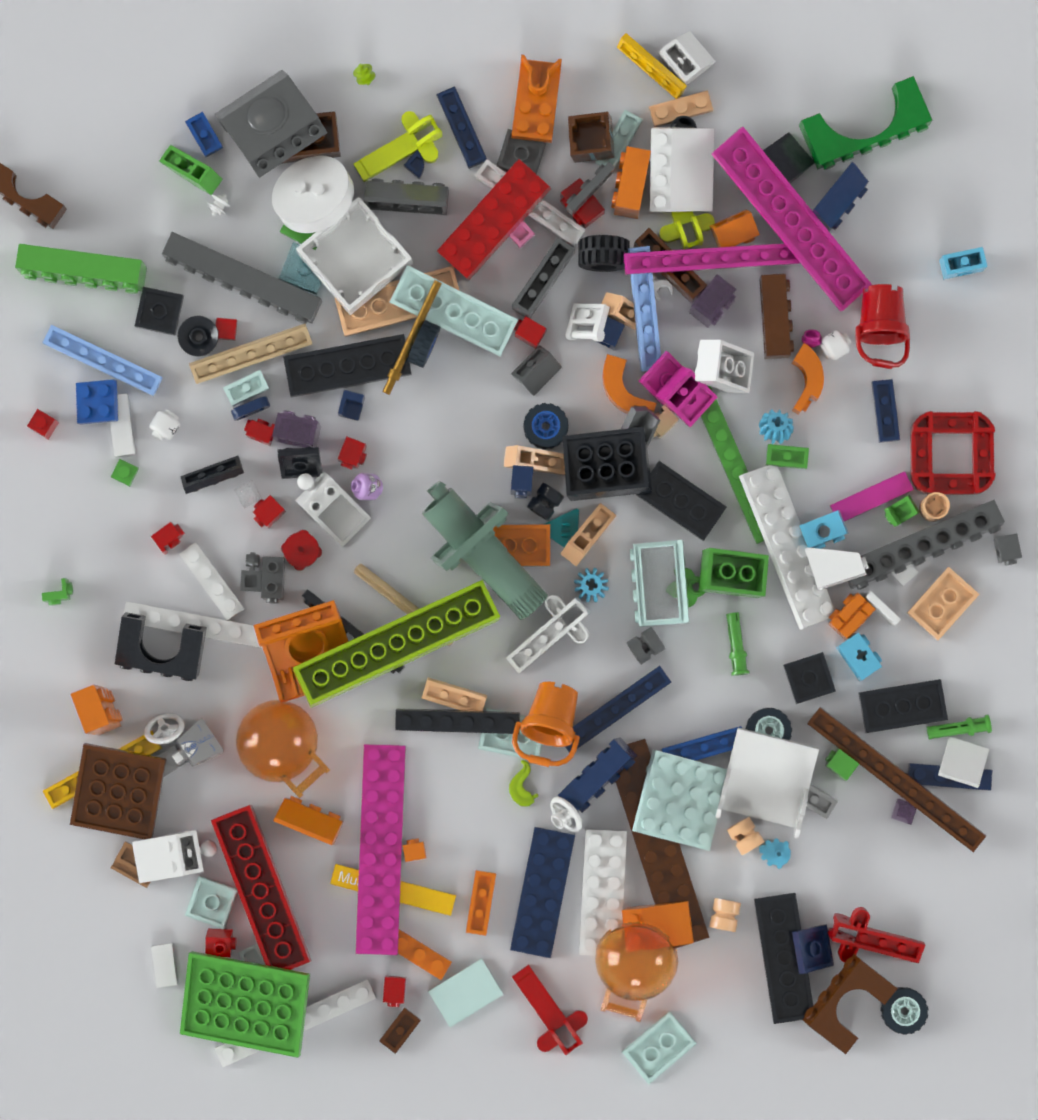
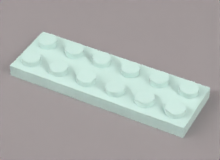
(455, 311)

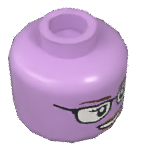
(367, 486)

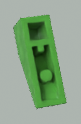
(191, 169)

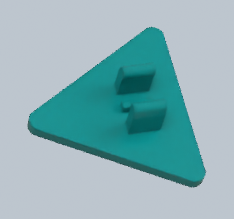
(564, 527)

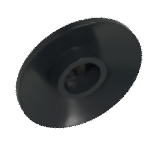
(190, 329)

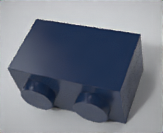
(521, 481)

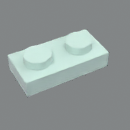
(246, 388)

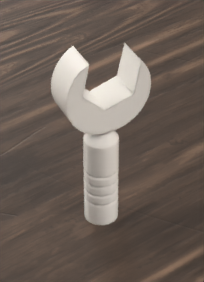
(661, 284)

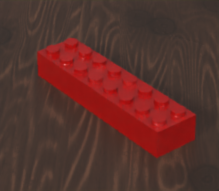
(260, 889)

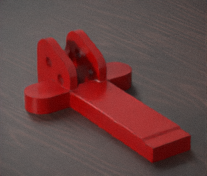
(871, 939)
(549, 1012)

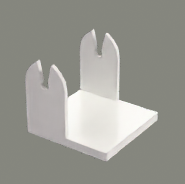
(768, 778)

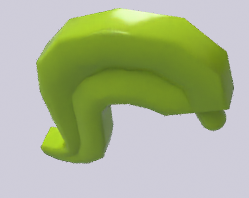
(516, 787)

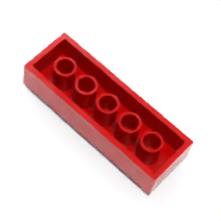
(494, 219)

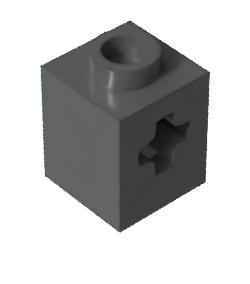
(1008, 549)

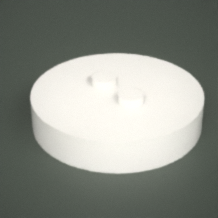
(313, 194)

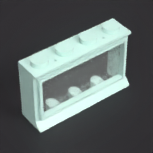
(660, 583)

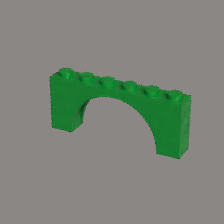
(830, 147)

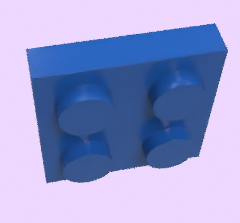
(97, 401)

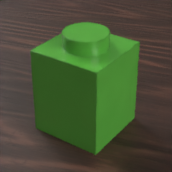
(841, 764)

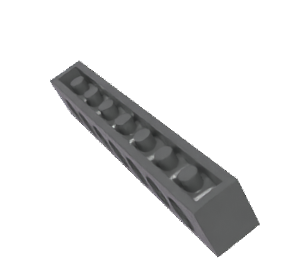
(988, 512)

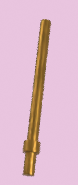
(394, 374)

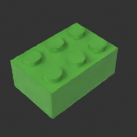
(733, 573)

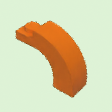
(615, 389)

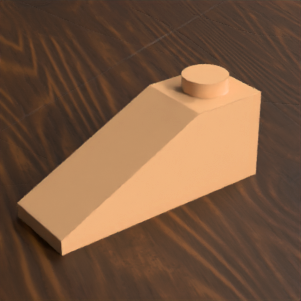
(541, 460)
(588, 534)

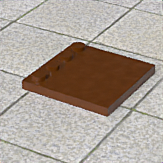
(117, 791)

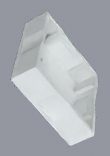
(354, 257)

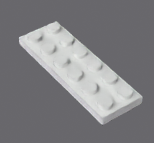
(601, 886)

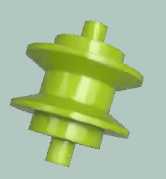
(364, 74)

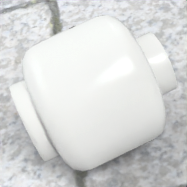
(835, 345)
(164, 425)

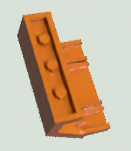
(297, 639)

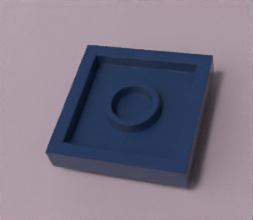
(813, 949)

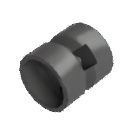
(652, 642)

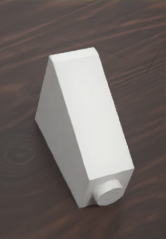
(835, 566)

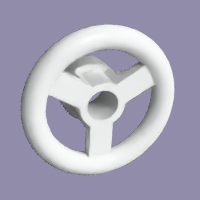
(166, 733)
(562, 817)

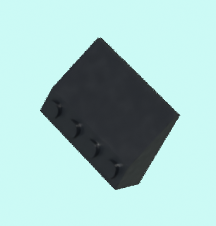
(606, 464)

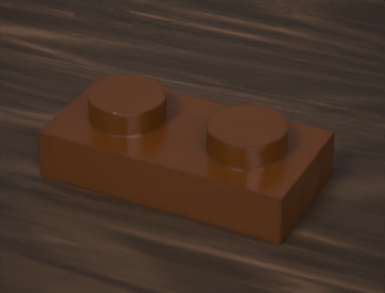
(400, 1030)

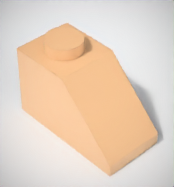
(620, 309)

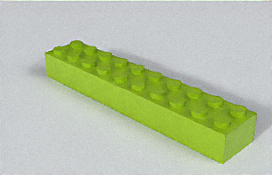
(396, 643)

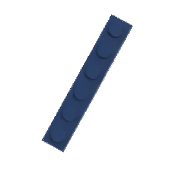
(620, 706)

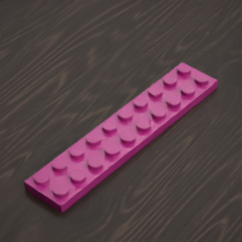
(791, 218)
(380, 849)

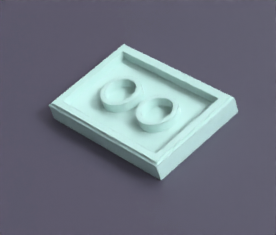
(503, 742)
(465, 992)
(659, 1047)

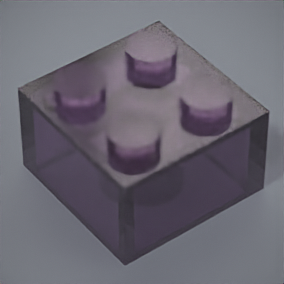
(712, 301)
(296, 430)

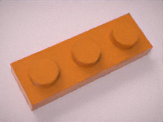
(480, 902)
(422, 955)

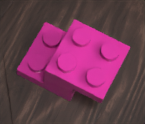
(677, 389)

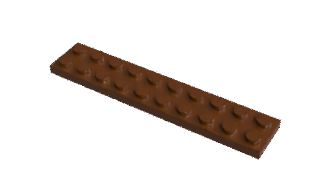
(660, 858)

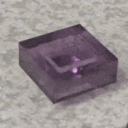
(903, 812)

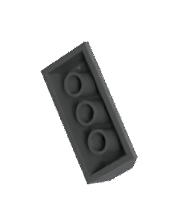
(406, 197)

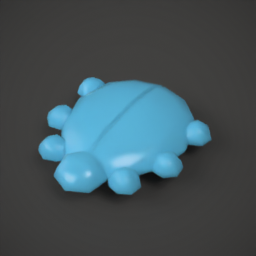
(775, 852)

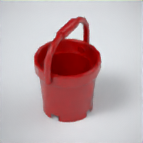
(883, 322)

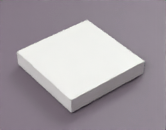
(963, 762)

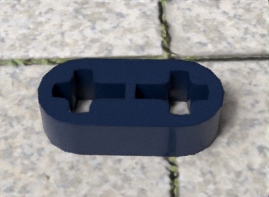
(250, 408)

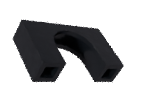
(132, 653)

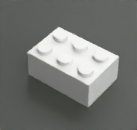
(724, 366)

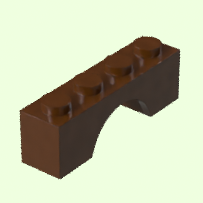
(45, 209)

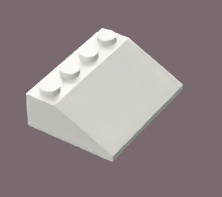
(681, 169)

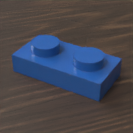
(204, 134)

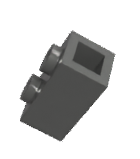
(273, 579)

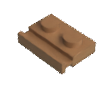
(126, 865)

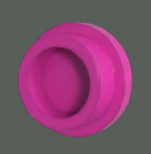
(812, 338)

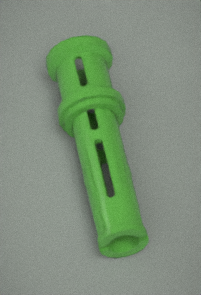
(737, 654)
(968, 726)

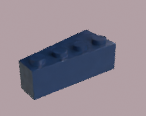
(599, 774)

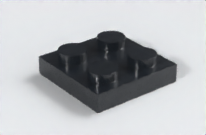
(159, 311)
(299, 461)
(809, 678)

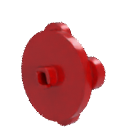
(301, 550)

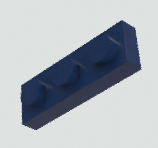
(885, 411)

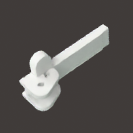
(550, 633)

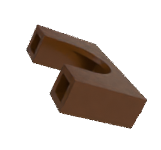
(853, 976)

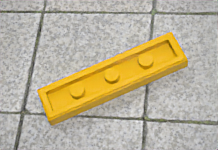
(651, 66)

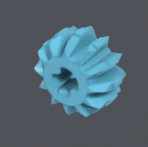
(776, 426)
(597, 581)

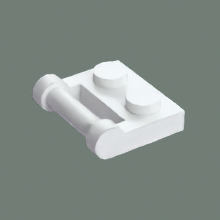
(587, 315)

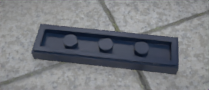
(461, 127)

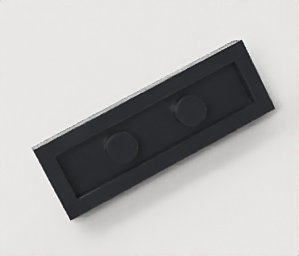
(212, 474)

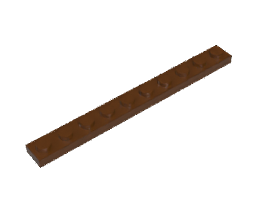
(897, 779)

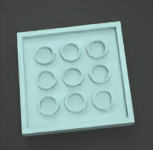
(680, 800)

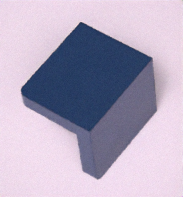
(612, 333)
(351, 405)

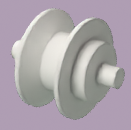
(219, 204)

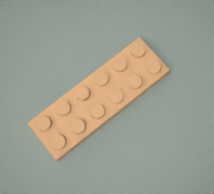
(379, 311)

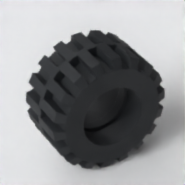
(602, 253)

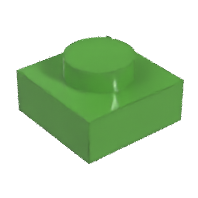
(124, 472)

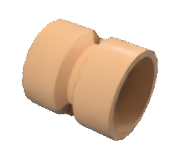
(934, 506)
(744, 834)
(725, 915)

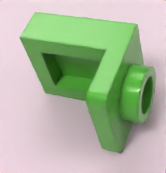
(901, 511)
(56, 597)

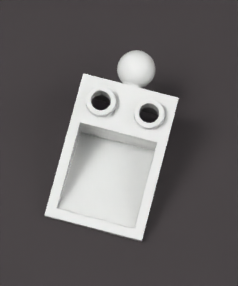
(332, 508)
(166, 856)

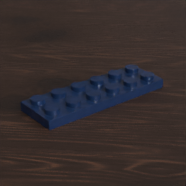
(542, 892)

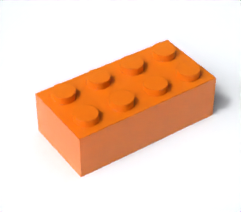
(96, 709)

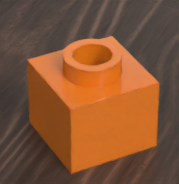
(414, 850)

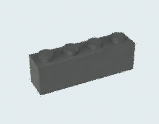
(543, 278)

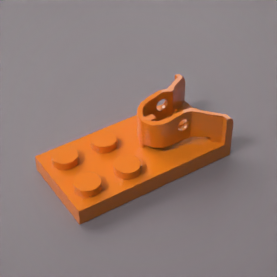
(536, 100)

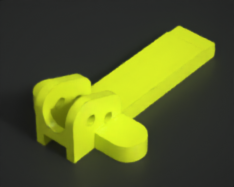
(402, 147)
(675, 230)

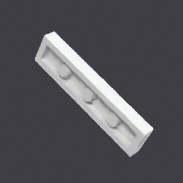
(211, 581)

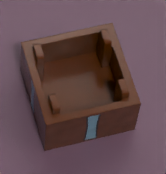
(591, 137)

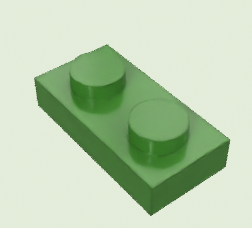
(787, 456)

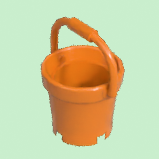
(550, 722)

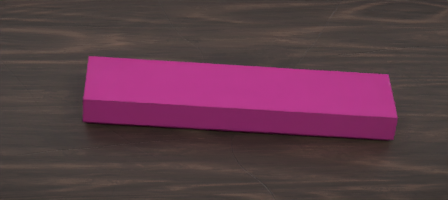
(873, 496)

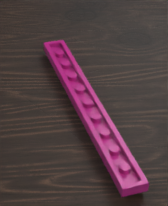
(708, 259)

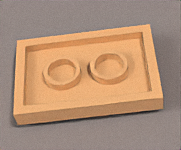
(943, 603)

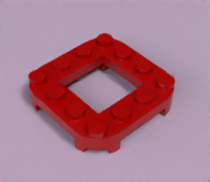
(952, 423)

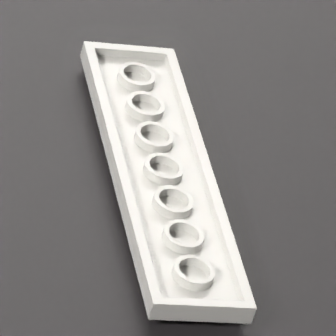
(786, 544)

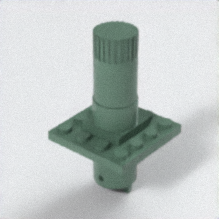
(473, 540)

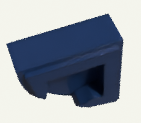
(415, 164)

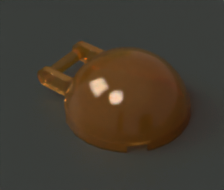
(279, 743)
(635, 965)

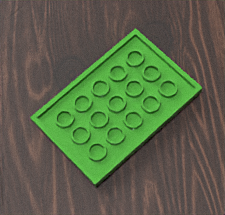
(244, 1004)

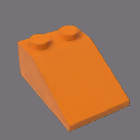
(669, 917)

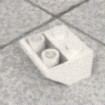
(686, 58)

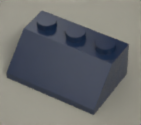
(841, 197)

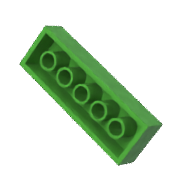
(81, 267)

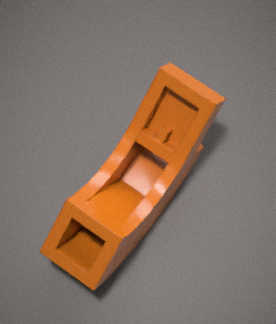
(813, 374)

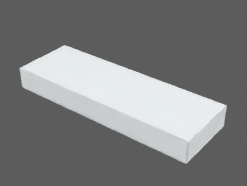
(122, 429)

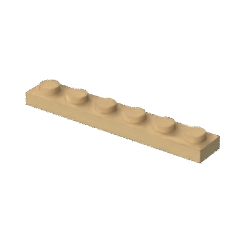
(250, 353)

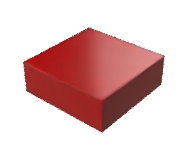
(226, 328)

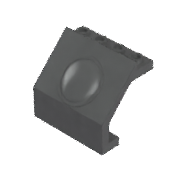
(271, 123)

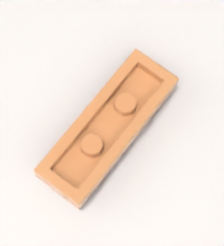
(686, 106)
(453, 696)

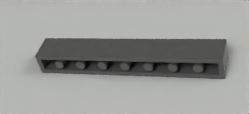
(241, 277)

